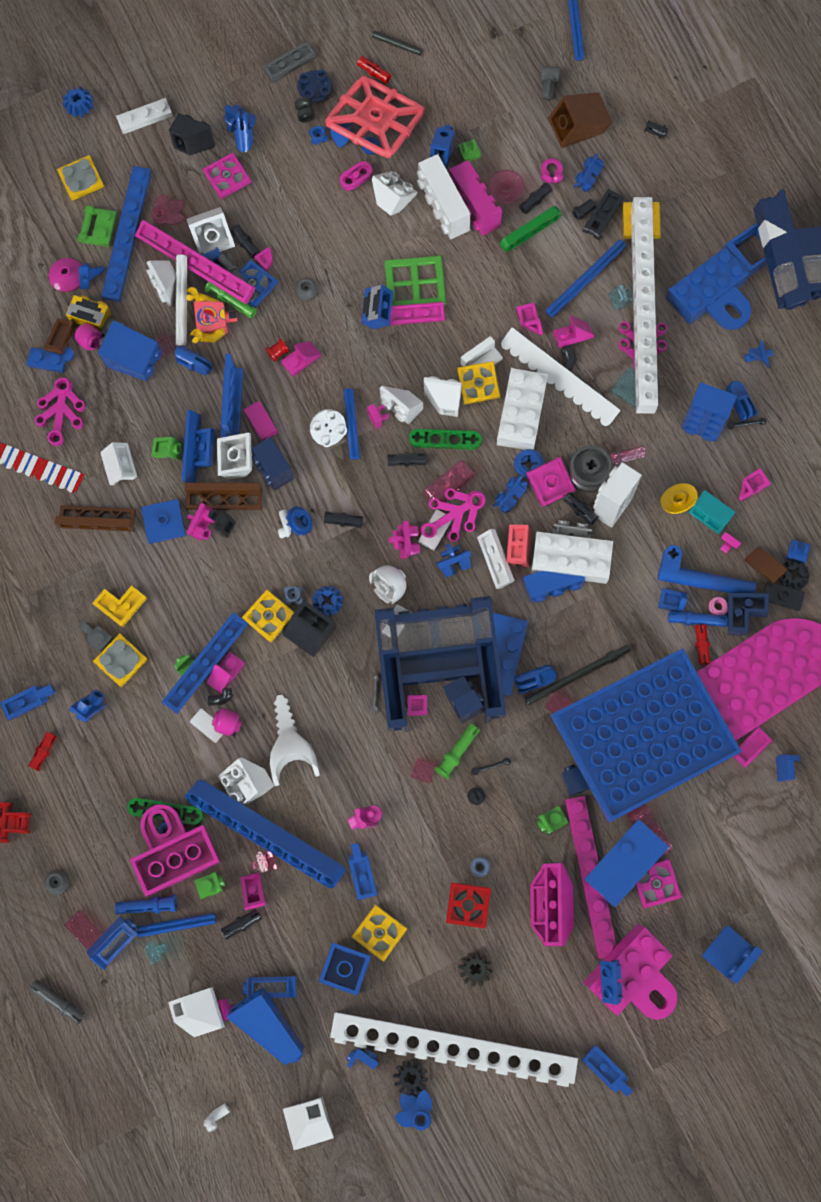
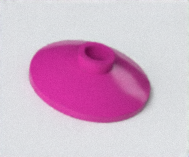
(65, 282)

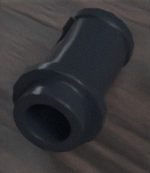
(656, 129)
(582, 210)

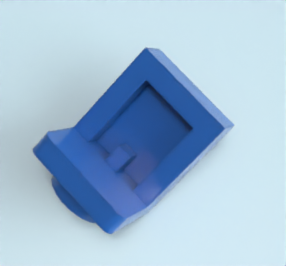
(367, 1057)

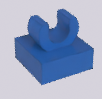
(798, 551)

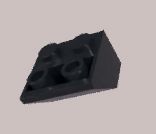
(191, 135)
(309, 628)

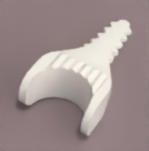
(289, 743)

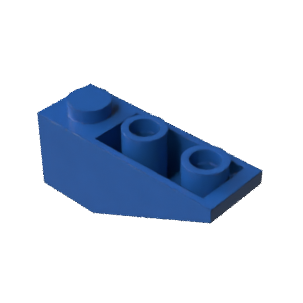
(544, 584)

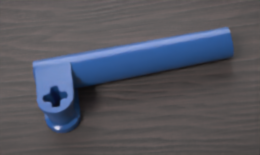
(672, 572)

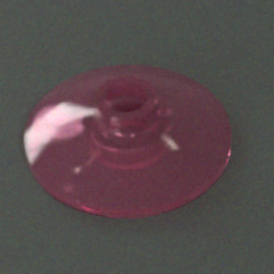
(509, 180)

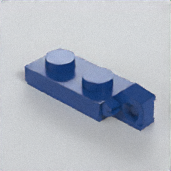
(26, 701)
(361, 873)
(607, 1070)

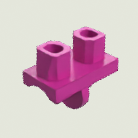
(200, 523)
(402, 540)
(365, 817)

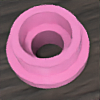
(721, 601)

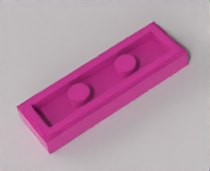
(417, 313)

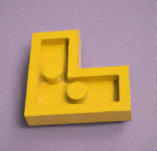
(122, 609)

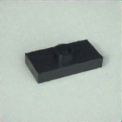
(784, 596)

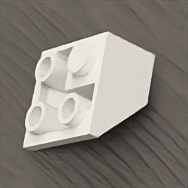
(392, 192)
(163, 279)
(443, 395)
(401, 402)
(245, 781)
(197, 1012)
(308, 1123)

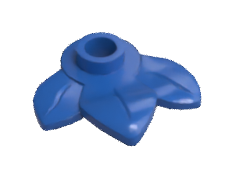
(414, 1107)

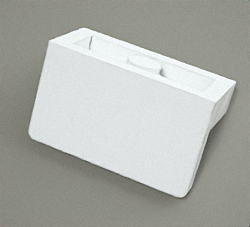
(482, 353)
(118, 463)

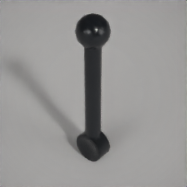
(731, 425)
(475, 771)

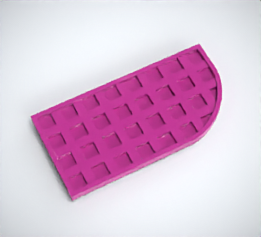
(765, 674)

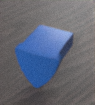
(339, 139)
(672, 600)
(785, 767)

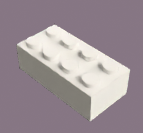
(443, 197)
(522, 409)
(616, 494)
(573, 556)

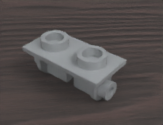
(578, 530)

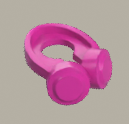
(558, 176)

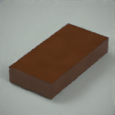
(60, 336)

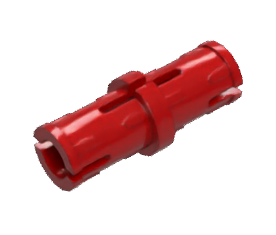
(374, 69)
(702, 644)
(42, 751)

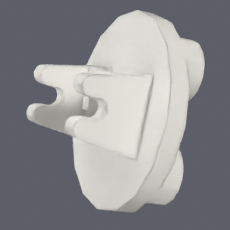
(321, 433)

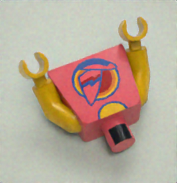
(210, 317)

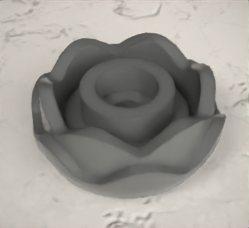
(306, 294)
(61, 886)

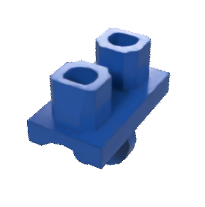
(230, 117)
(462, 558)
(88, 706)

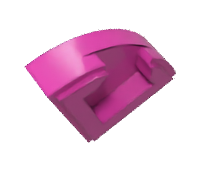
(264, 258)

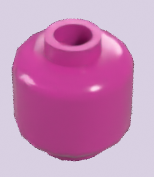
(88, 336)
(226, 722)

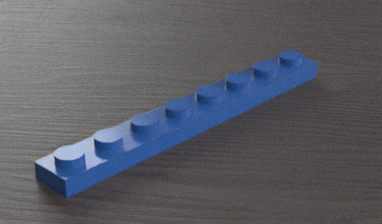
(126, 233)

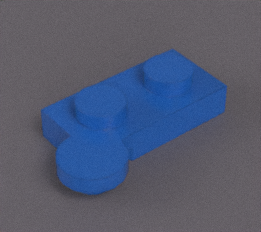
(48, 360)

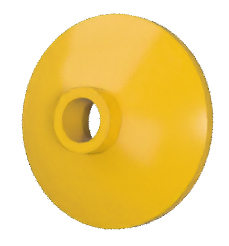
(679, 498)

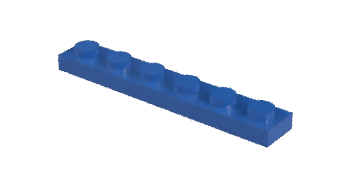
(204, 663)

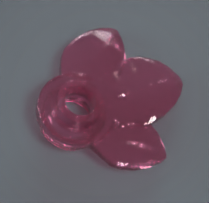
(169, 210)

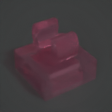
(264, 862)

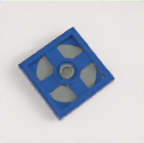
(260, 279)

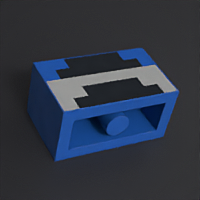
(377, 307)

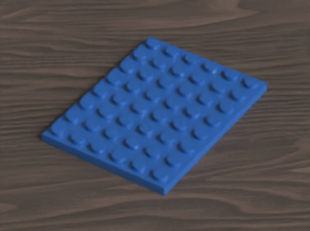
(645, 734)

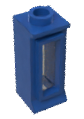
(112, 942)
(274, 986)

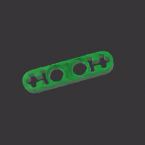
(530, 228)
(445, 435)
(190, 810)

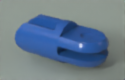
(243, 134)
(193, 360)
(743, 404)
(535, 678)

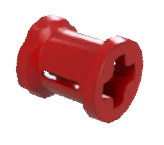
(277, 350)

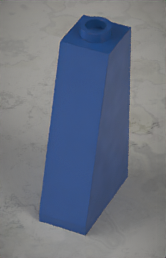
(267, 1026)

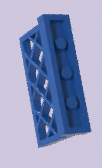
(231, 398)

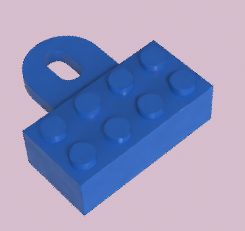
(711, 289)

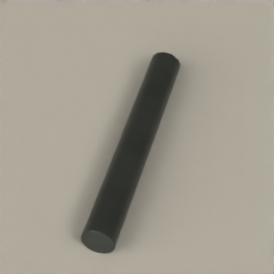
(398, 43)

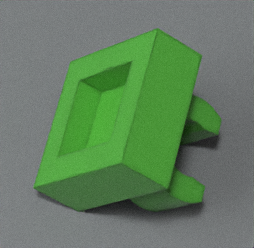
(469, 150)

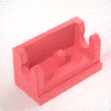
(519, 545)

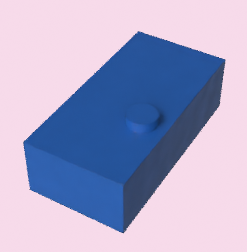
(626, 863)

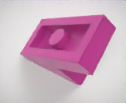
(576, 332)
(303, 356)
(225, 672)
(253, 891)

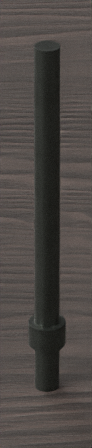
(610, 658)

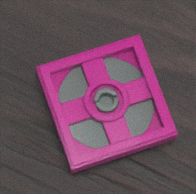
(226, 175)
(658, 885)

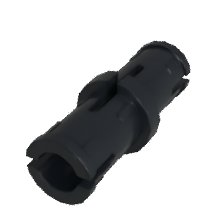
(535, 198)
(244, 240)
(406, 459)
(580, 508)
(343, 519)
(241, 924)

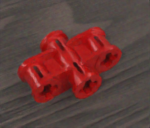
(12, 822)

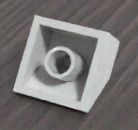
(210, 231)
(234, 456)

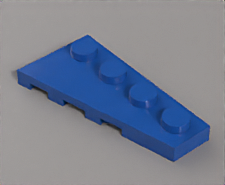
(510, 638)

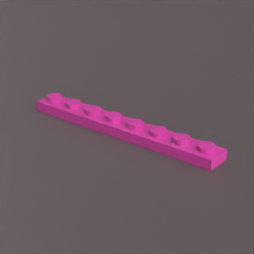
(195, 262)
(587, 860)

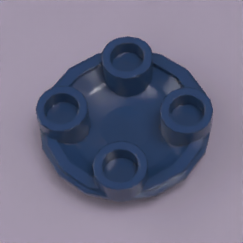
(315, 85)

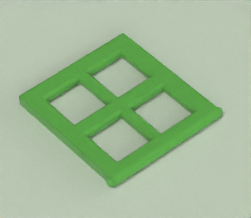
(415, 281)

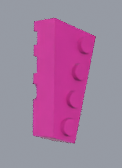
(482, 208)

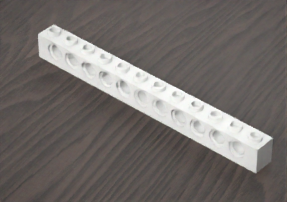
(644, 305)
(567, 1063)

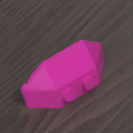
(552, 904)

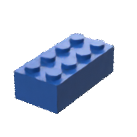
(708, 412)

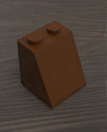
(579, 118)

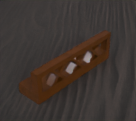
(227, 490)
(96, 522)

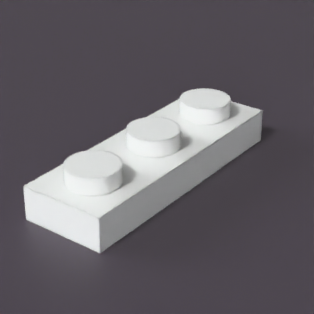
(144, 116)
(495, 559)

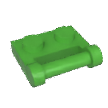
(103, 226)

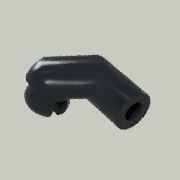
(570, 355)
(221, 699)

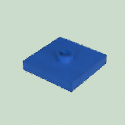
(163, 521)

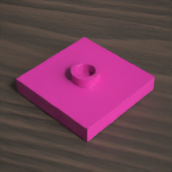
(550, 481)

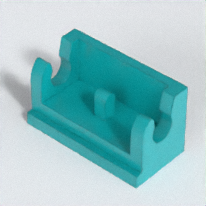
(711, 512)

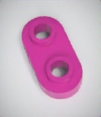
(355, 176)

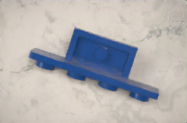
(197, 447)

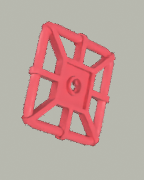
(379, 125)

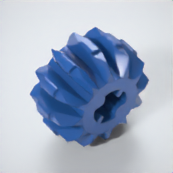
(78, 102)

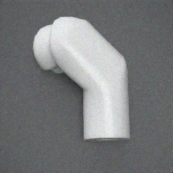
(286, 530)
(215, 1115)

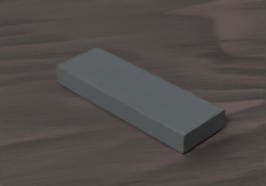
(289, 61)

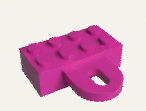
(173, 854)
(640, 960)

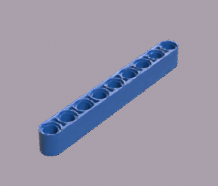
(265, 833)

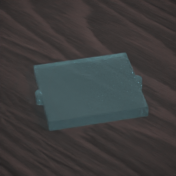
(626, 387)

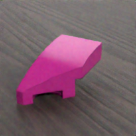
(529, 319)
(753, 484)

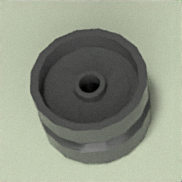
(590, 458)

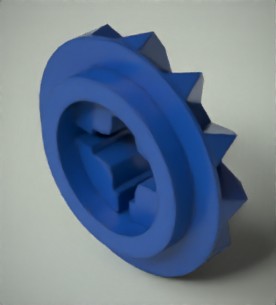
(522, 458)
(305, 522)
(337, 600)

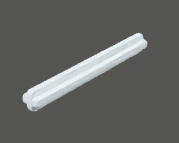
(181, 301)

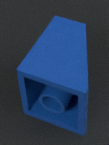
(129, 352)

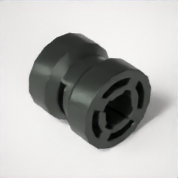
(304, 108)

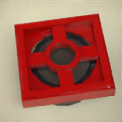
(468, 905)

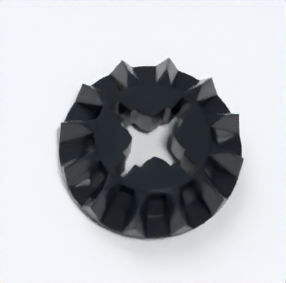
(798, 582)

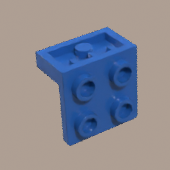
(731, 954)

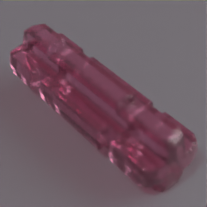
(628, 455)

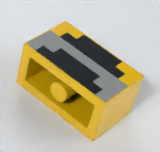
(84, 311)

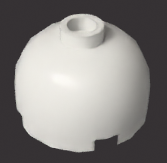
(389, 583)

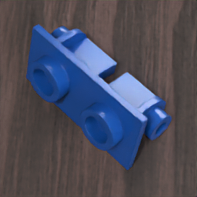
(584, 178)
(505, 499)
(610, 987)

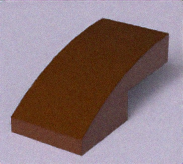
(765, 564)

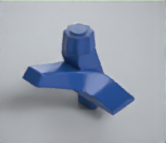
(87, 273)
(759, 354)

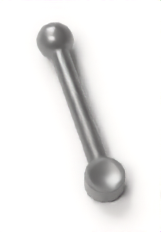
(374, 709)

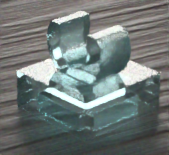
(620, 297)
(153, 953)

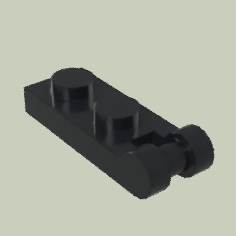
(603, 213)

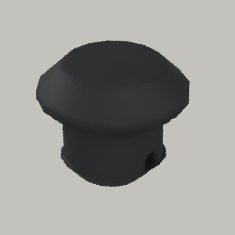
(476, 796)

